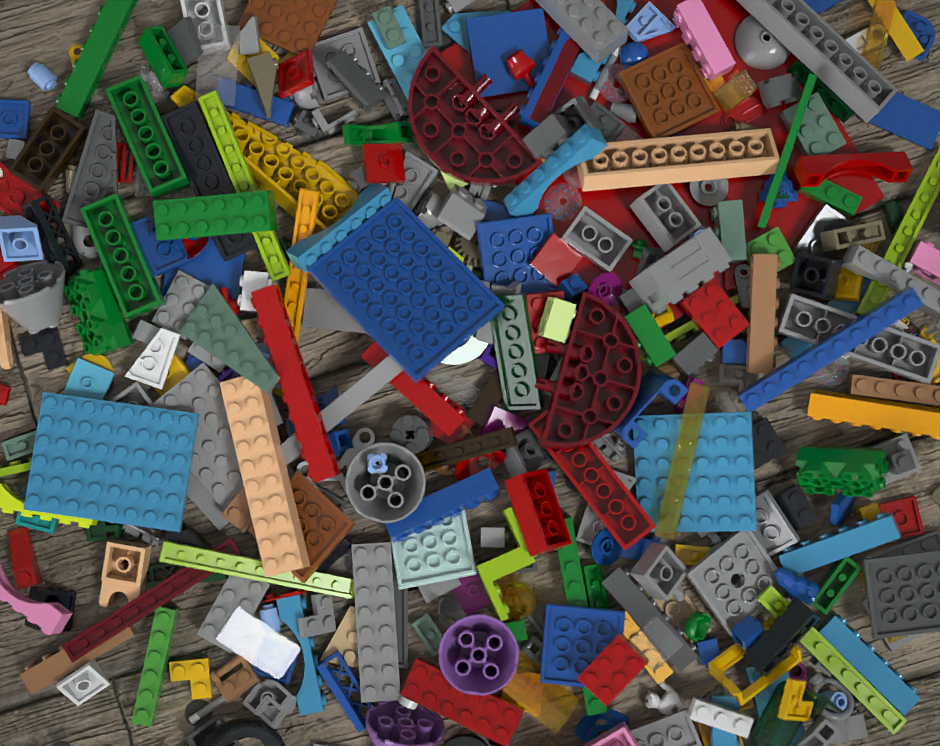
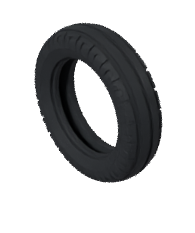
(244, 728)

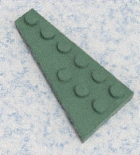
(223, 335)

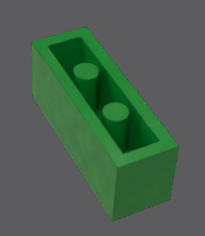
(163, 56)
(835, 196)
(649, 336)
(835, 583)

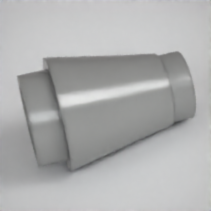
(624, 111)

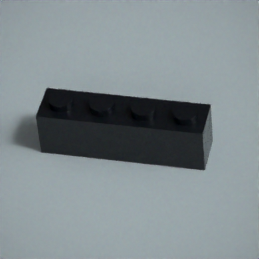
(781, 637)

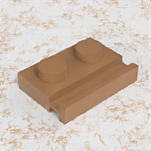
(238, 511)

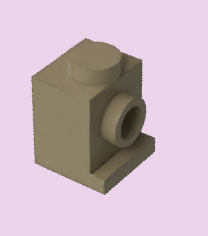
(443, 235)

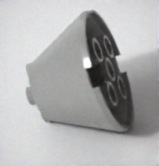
(34, 294)
(380, 501)

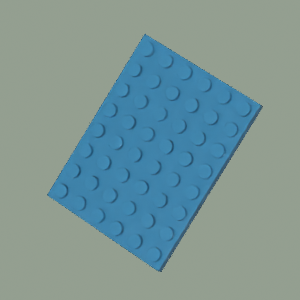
(111, 461)

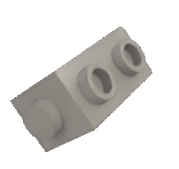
(333, 127)

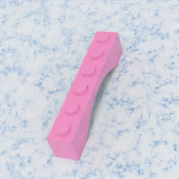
(49, 616)

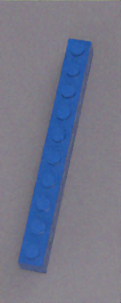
(830, 348)

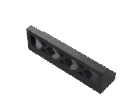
(48, 241)

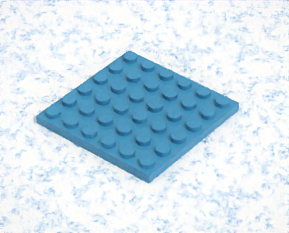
(721, 477)

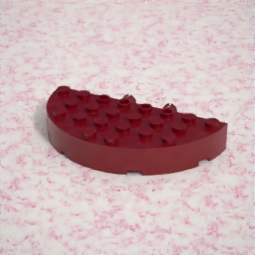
(461, 129)
(595, 377)

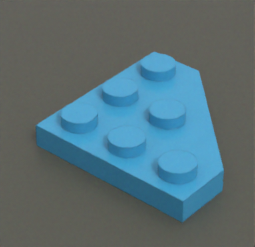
(457, 29)

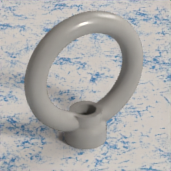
(818, 682)

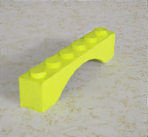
(11, 502)

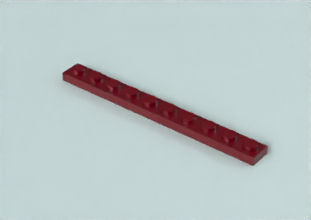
(141, 607)

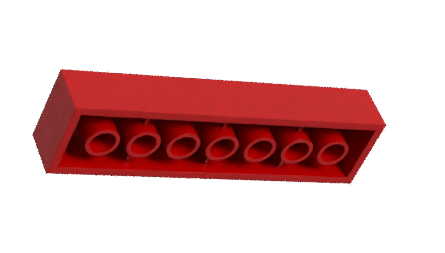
(601, 489)

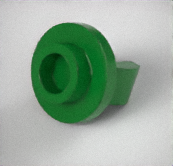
(639, 245)

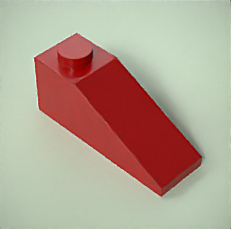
(24, 558)

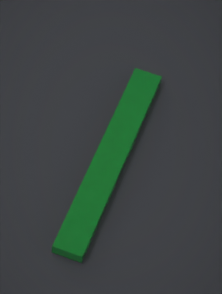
(787, 151)

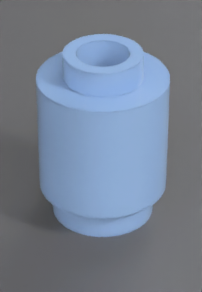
(42, 76)
(270, 616)
(837, 697)

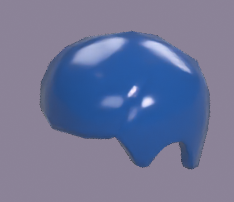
(633, 53)

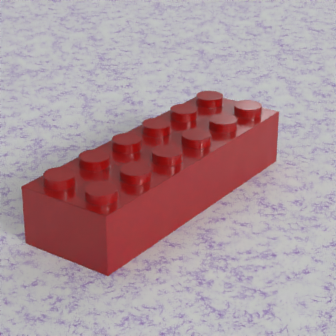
(422, 395)
(485, 714)

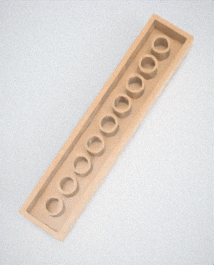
(680, 160)
(265, 477)

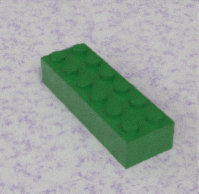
(147, 136)
(215, 215)
(123, 256)

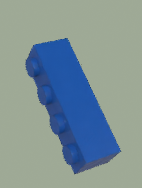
(249, 103)

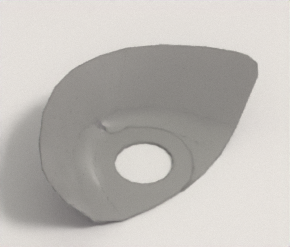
(77, 236)
(449, 604)

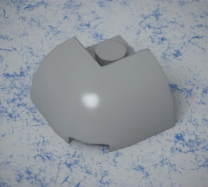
(270, 702)

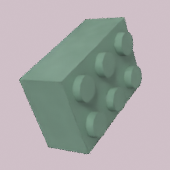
(817, 131)
(730, 228)

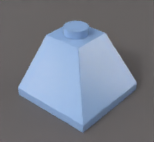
(19, 239)

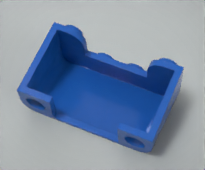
(651, 384)

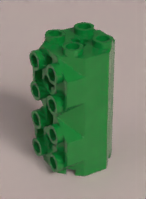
(102, 320)
(851, 469)

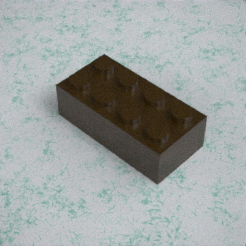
(48, 151)

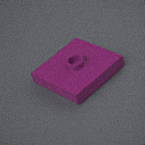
(502, 419)
(471, 594)

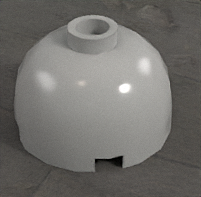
(309, 97)
(429, 210)

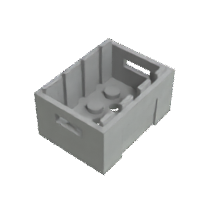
(681, 271)

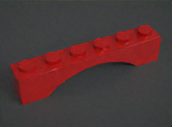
(887, 166)

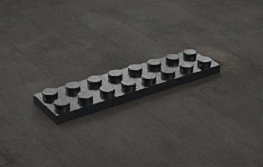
(204, 168)

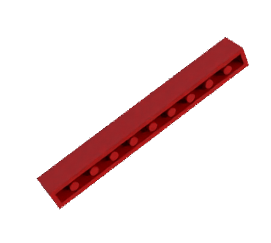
(295, 383)

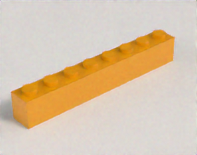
(874, 412)

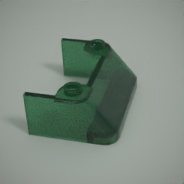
(779, 732)

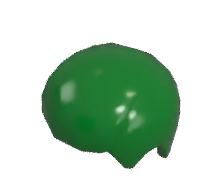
(697, 625)

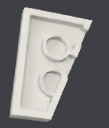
(156, 359)

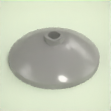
(755, 50)

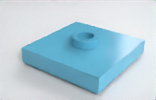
(88, 381)

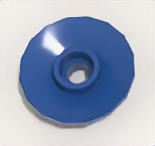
(605, 548)

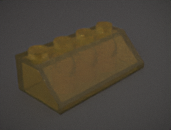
(545, 701)

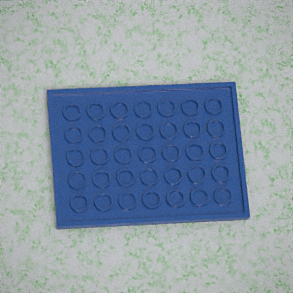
(406, 289)

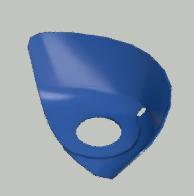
(588, 730)

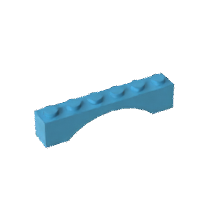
(585, 67)
(578, 148)
(312, 248)
(310, 695)

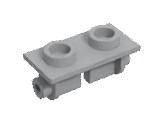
(395, 99)
(614, 448)
(150, 535)

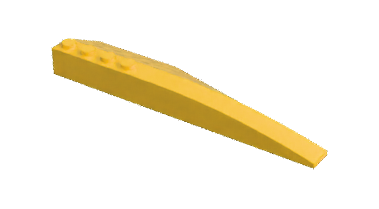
(285, 169)

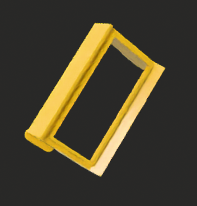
(734, 654)

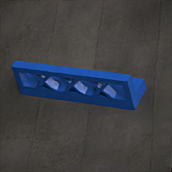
(339, 689)

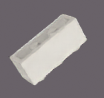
(720, 717)

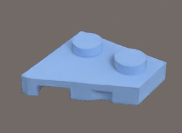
(649, 24)

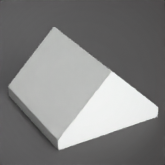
(84, 683)

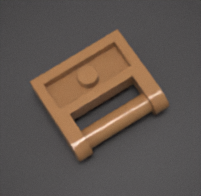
(238, 682)

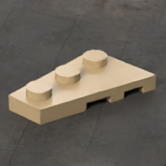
(345, 640)

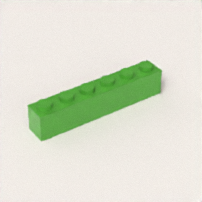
(155, 665)

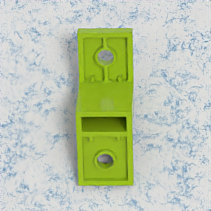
(504, 564)

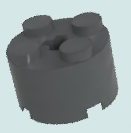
(779, 89)
(423, 432)

